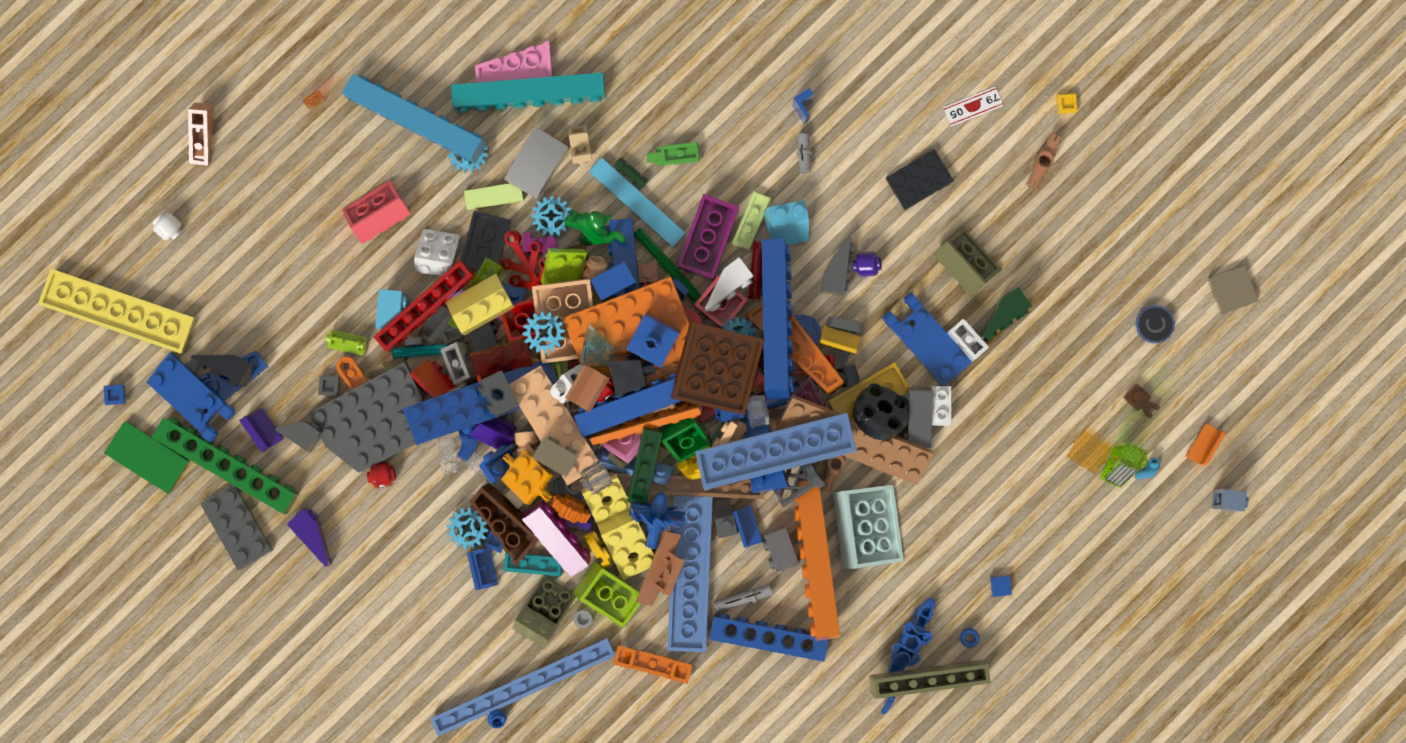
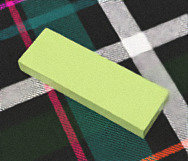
(492, 196)
(751, 221)

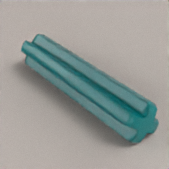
(415, 351)

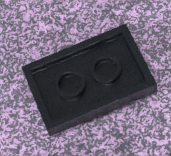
(919, 179)
(484, 239)

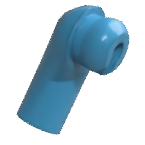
(1150, 469)

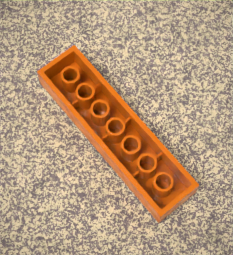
(817, 565)

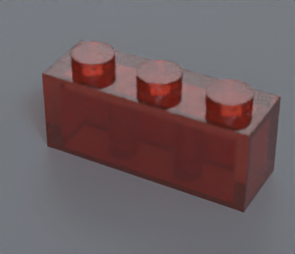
(501, 358)

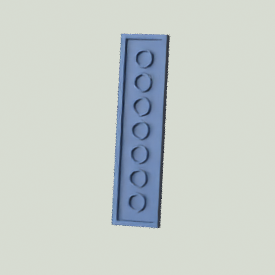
(775, 451)
(690, 595)

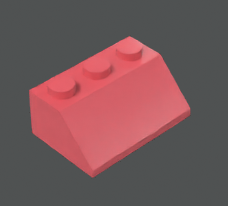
(375, 212)

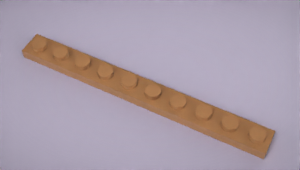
(686, 487)

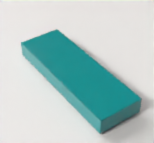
(534, 565)

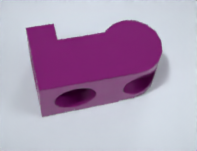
(547, 242)

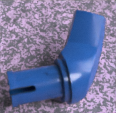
(468, 443)

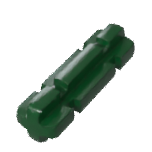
(631, 173)

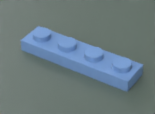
(661, 474)

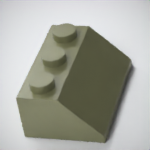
(967, 261)

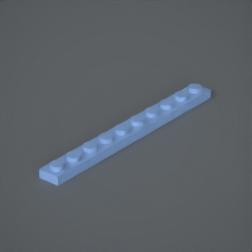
(522, 687)

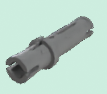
(765, 591)

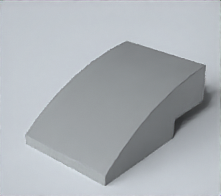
(536, 163)

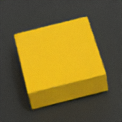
(1067, 103)

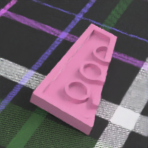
(526, 64)

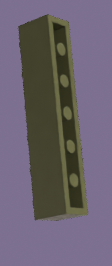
(929, 679)

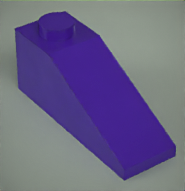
(310, 532)

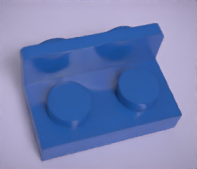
(494, 465)

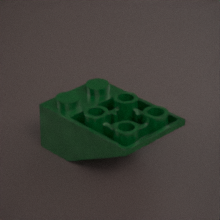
(1009, 307)

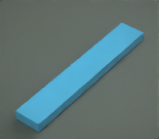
(637, 202)

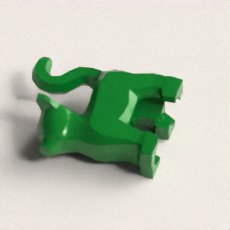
(593, 227)

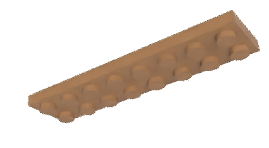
(891, 456)

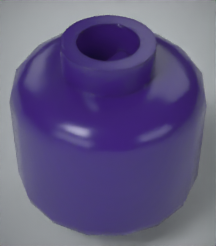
(867, 264)

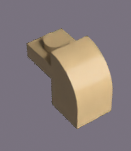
(580, 144)

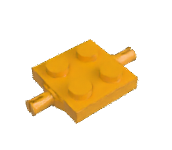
(527, 477)

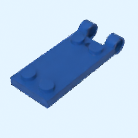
(929, 342)
(189, 395)

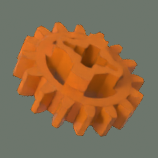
(570, 508)

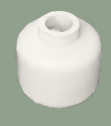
(167, 226)

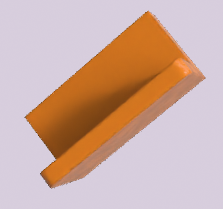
(1205, 445)

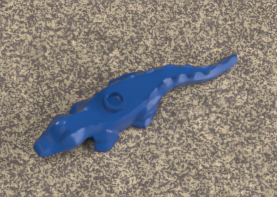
(914, 635)

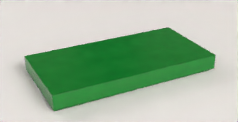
(146, 457)

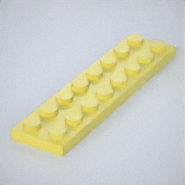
(116, 311)

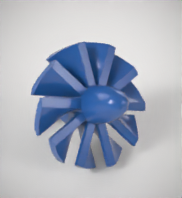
(656, 517)

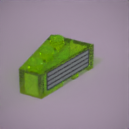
(1123, 463)

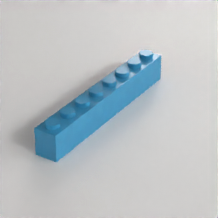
(414, 118)

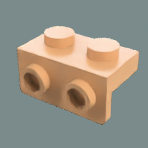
(731, 432)

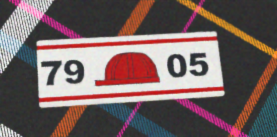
(973, 106)

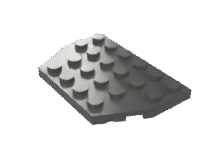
(370, 419)

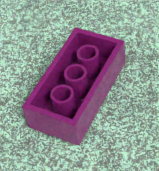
(708, 237)

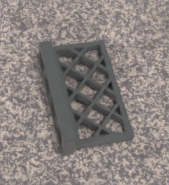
(811, 475)

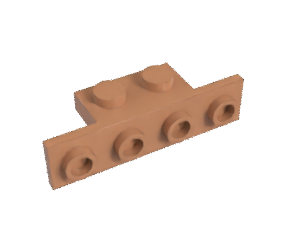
(663, 570)

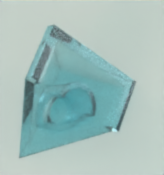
(596, 349)

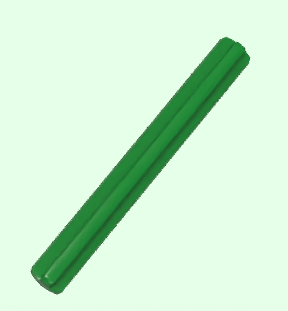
(666, 263)

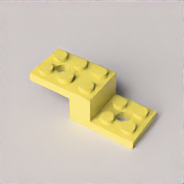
(619, 529)

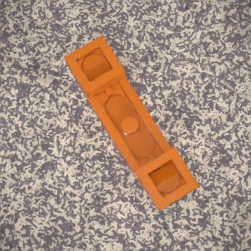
(652, 664)

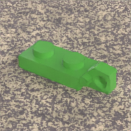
(675, 154)

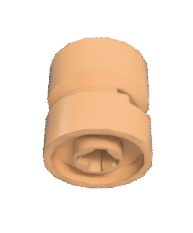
(526, 441)

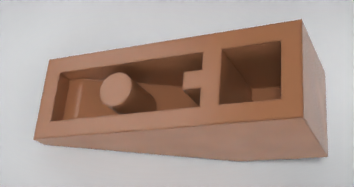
(200, 132)

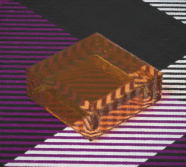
(314, 99)

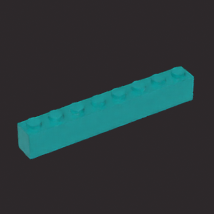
(528, 92)

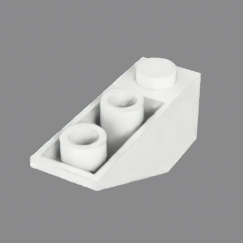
(731, 279)

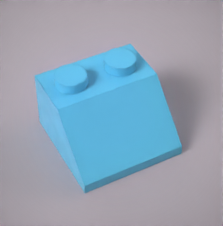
(788, 222)
(389, 306)

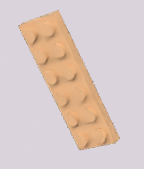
(551, 418)

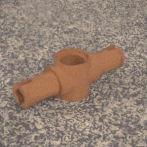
(1047, 152)
(832, 473)

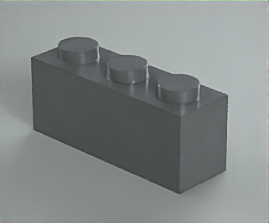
(920, 416)

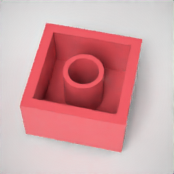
(726, 311)

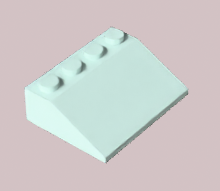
(868, 527)

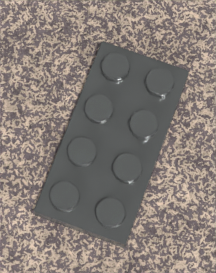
(236, 527)

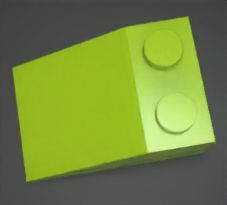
(608, 594)

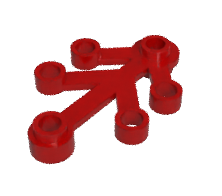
(528, 266)

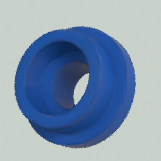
(973, 642)
(497, 718)

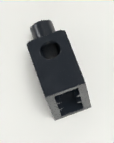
(629, 372)

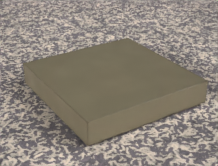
(1233, 289)

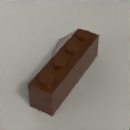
(504, 522)

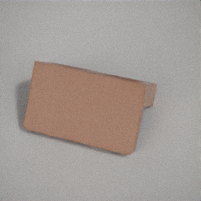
(587, 388)

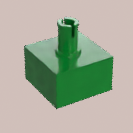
(685, 438)

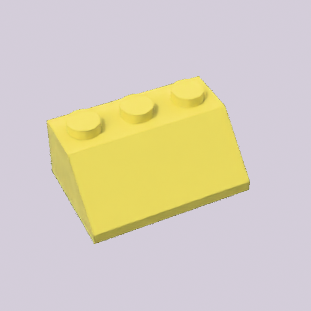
(479, 304)

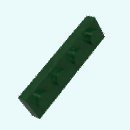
(644, 465)

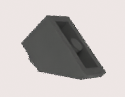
(302, 433)
(724, 517)

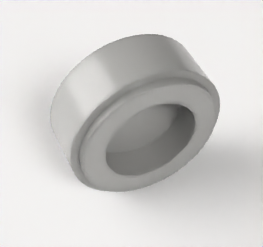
(583, 618)

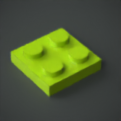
(563, 265)

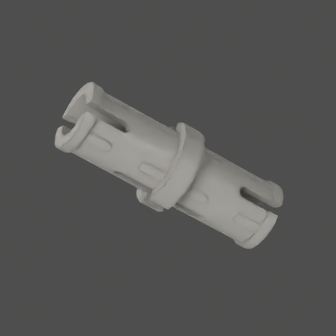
(804, 153)

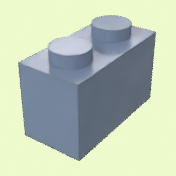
(1230, 500)

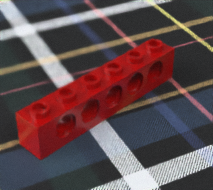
(424, 306)

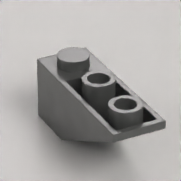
(835, 275)

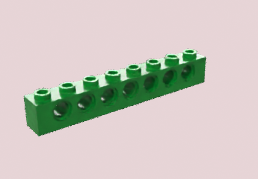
(165, 434)

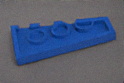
(224, 388)
(770, 481)

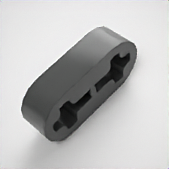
(845, 325)

